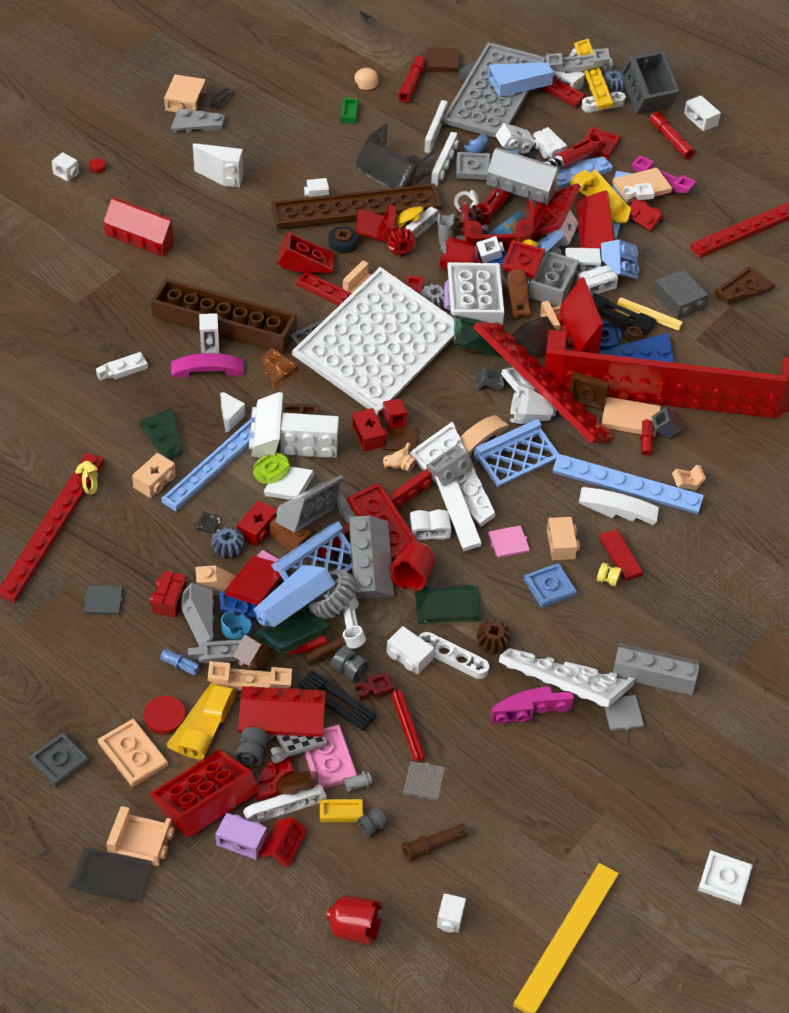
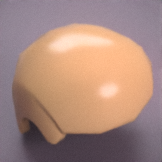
(366, 78)

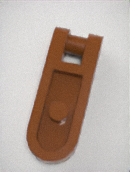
(518, 294)

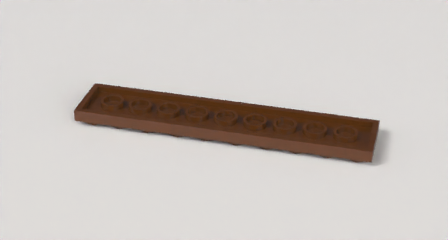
(346, 205)

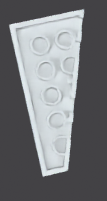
(470, 486)

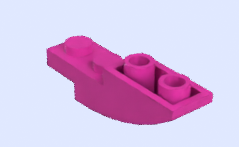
(523, 705)

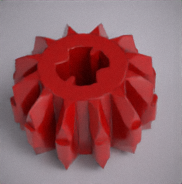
(401, 241)

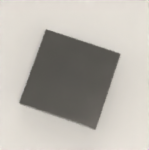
(59, 759)

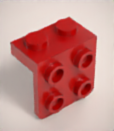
(376, 225)

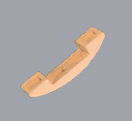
(482, 432)
(222, 674)

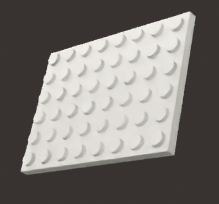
(377, 340)

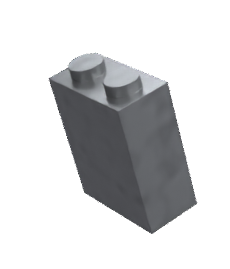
(680, 293)

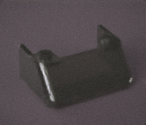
(389, 168)

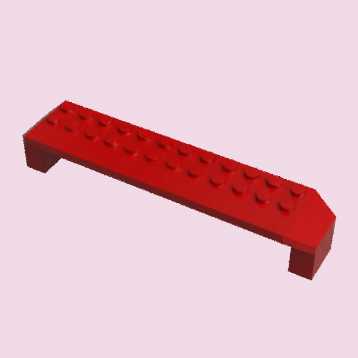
(673, 382)

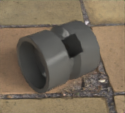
(350, 663)
(251, 747)

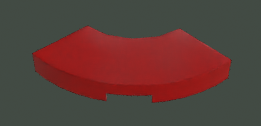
(269, 776)

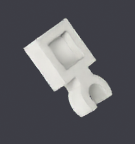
(641, 191)

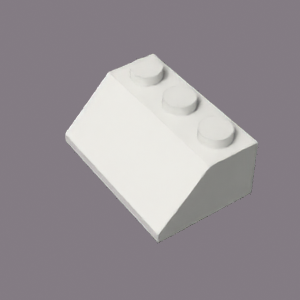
(266, 425)

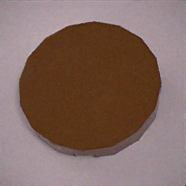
(302, 780)

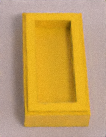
(340, 810)

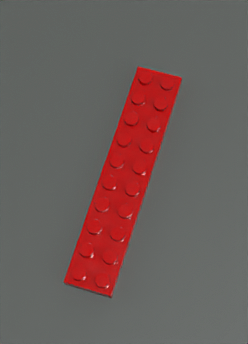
(544, 383)

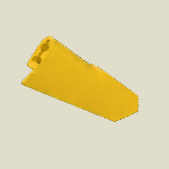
(595, 183)
(201, 724)

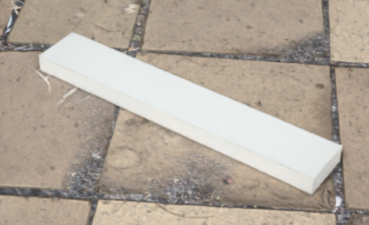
(458, 513)

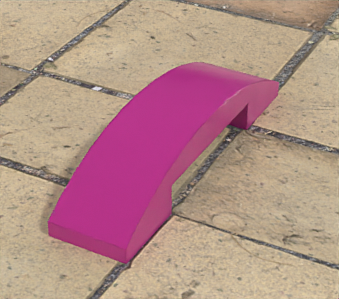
(678, 185)
(207, 362)

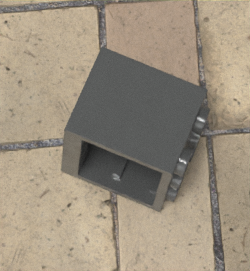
(650, 82)

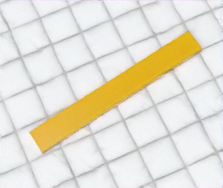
(565, 940)

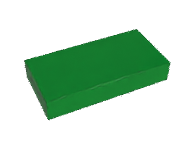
(349, 110)

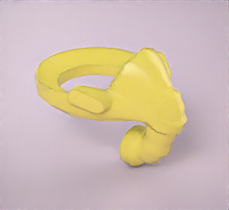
(89, 470)

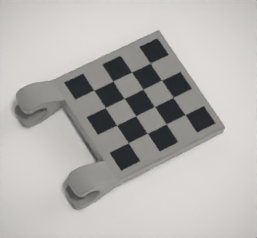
(294, 745)

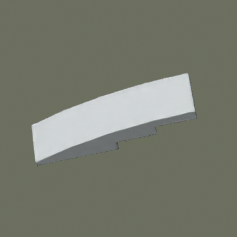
(618, 504)

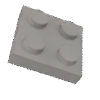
(472, 165)

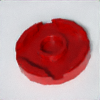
(164, 714)

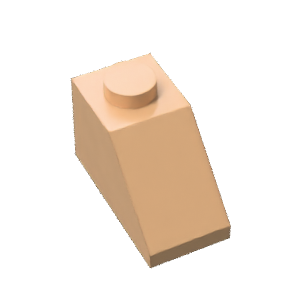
(213, 578)

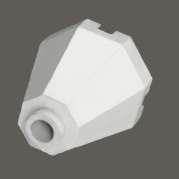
(529, 406)

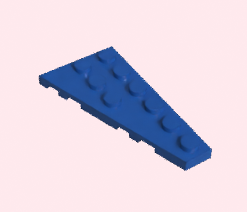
(652, 348)

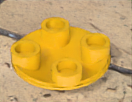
(409, 214)

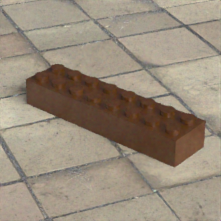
(236, 317)

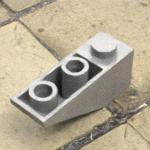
(198, 611)

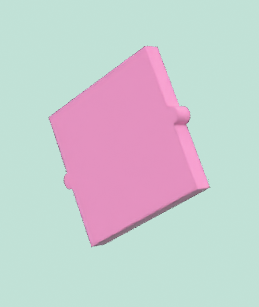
(508, 541)

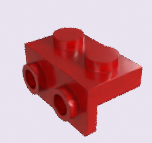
(645, 215)

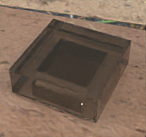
(208, 523)

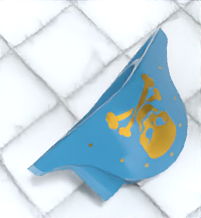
(508, 226)

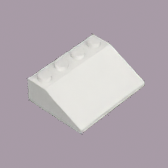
(476, 291)

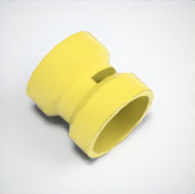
(613, 576)

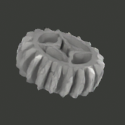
(336, 597)

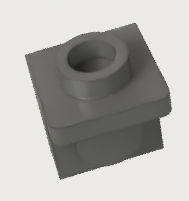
(489, 378)

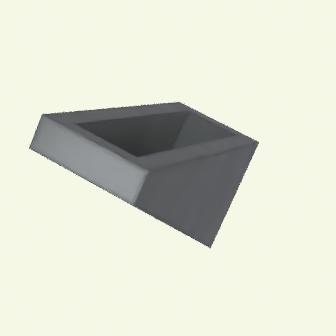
(464, 72)

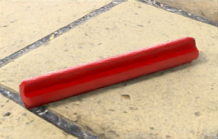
(408, 726)

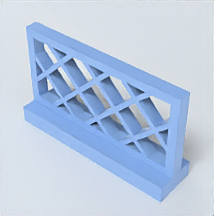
(512, 439)
(312, 546)

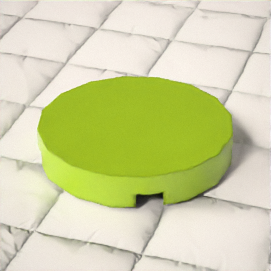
(271, 468)

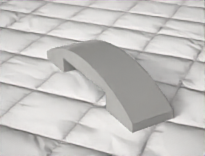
(578, 63)

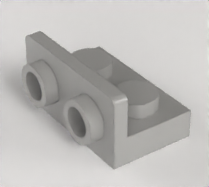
(450, 465)

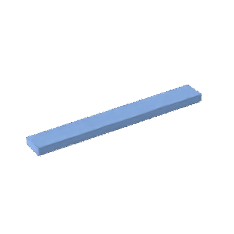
(209, 468)

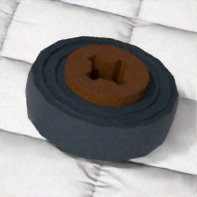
(343, 239)

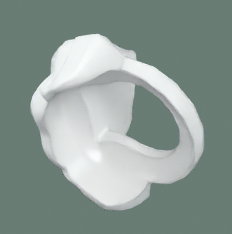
(472, 194)

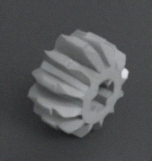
(434, 294)

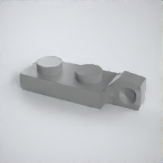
(214, 651)

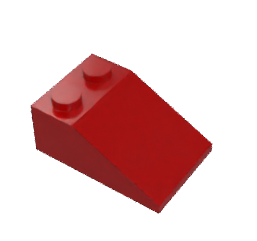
(304, 256)

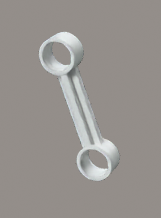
(353, 634)

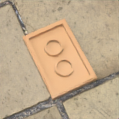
(653, 176)
(627, 415)
(133, 752)

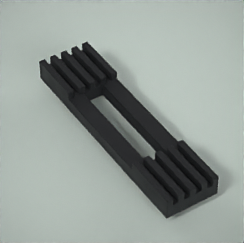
(641, 320)
(361, 714)

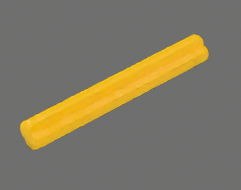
(660, 317)

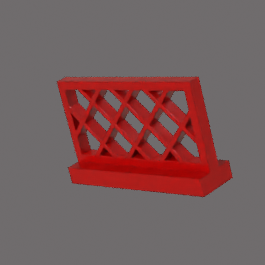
(552, 216)

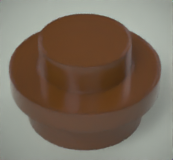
(634, 334)

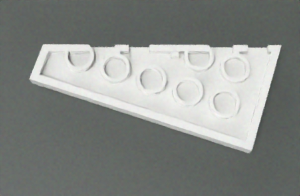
(571, 677)

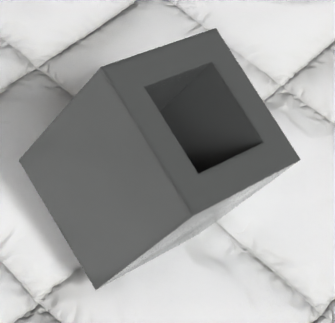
(667, 422)

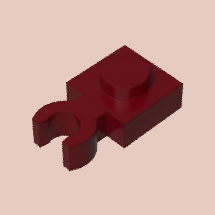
(377, 685)

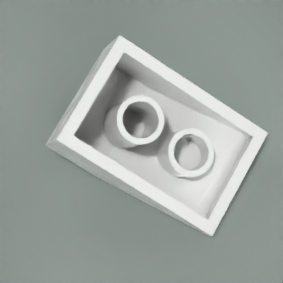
(219, 163)

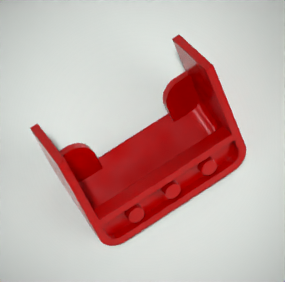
(473, 230)

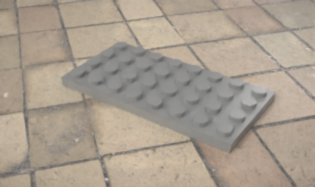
(477, 102)

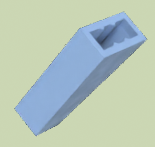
(519, 77)
(293, 594)

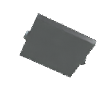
(103, 600)

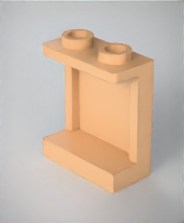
(140, 837)

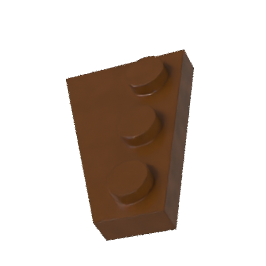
(744, 285)

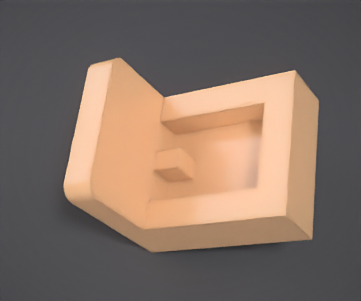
(689, 479)

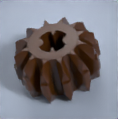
(475, 214)
(493, 636)

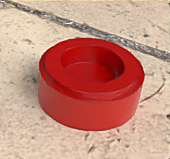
(97, 165)

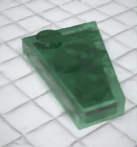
(163, 433)

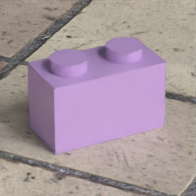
(241, 835)

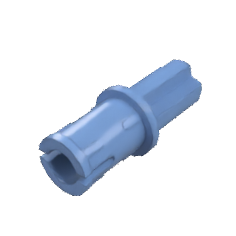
(180, 661)

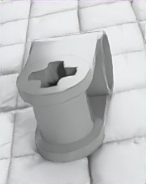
(445, 226)

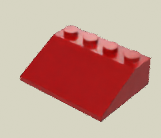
(581, 320)
(205, 792)

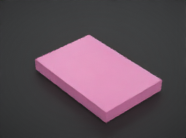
(333, 760)

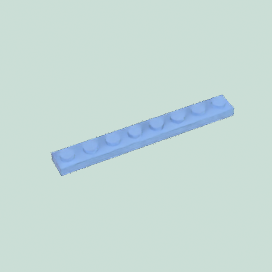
(628, 484)

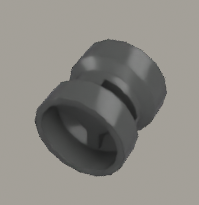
(370, 823)

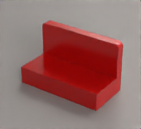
(283, 840)

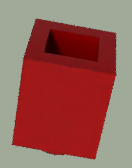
(394, 413)

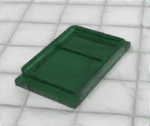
(469, 339)
(448, 604)
(294, 631)

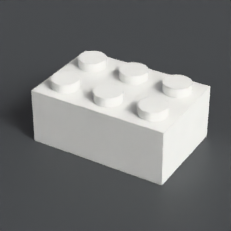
(309, 435)

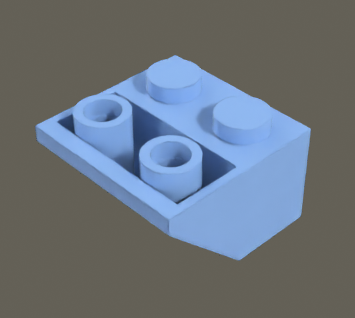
(621, 257)

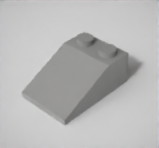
(553, 278)

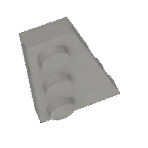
(191, 119)

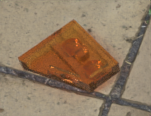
(277, 367)

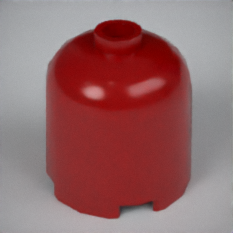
(459, 252)
(413, 566)
(355, 919)

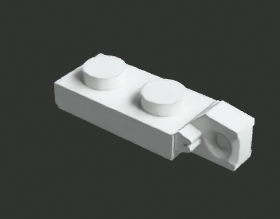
(122, 367)

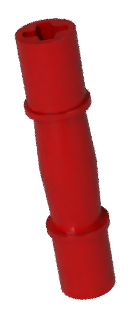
(412, 79)
(680, 144)

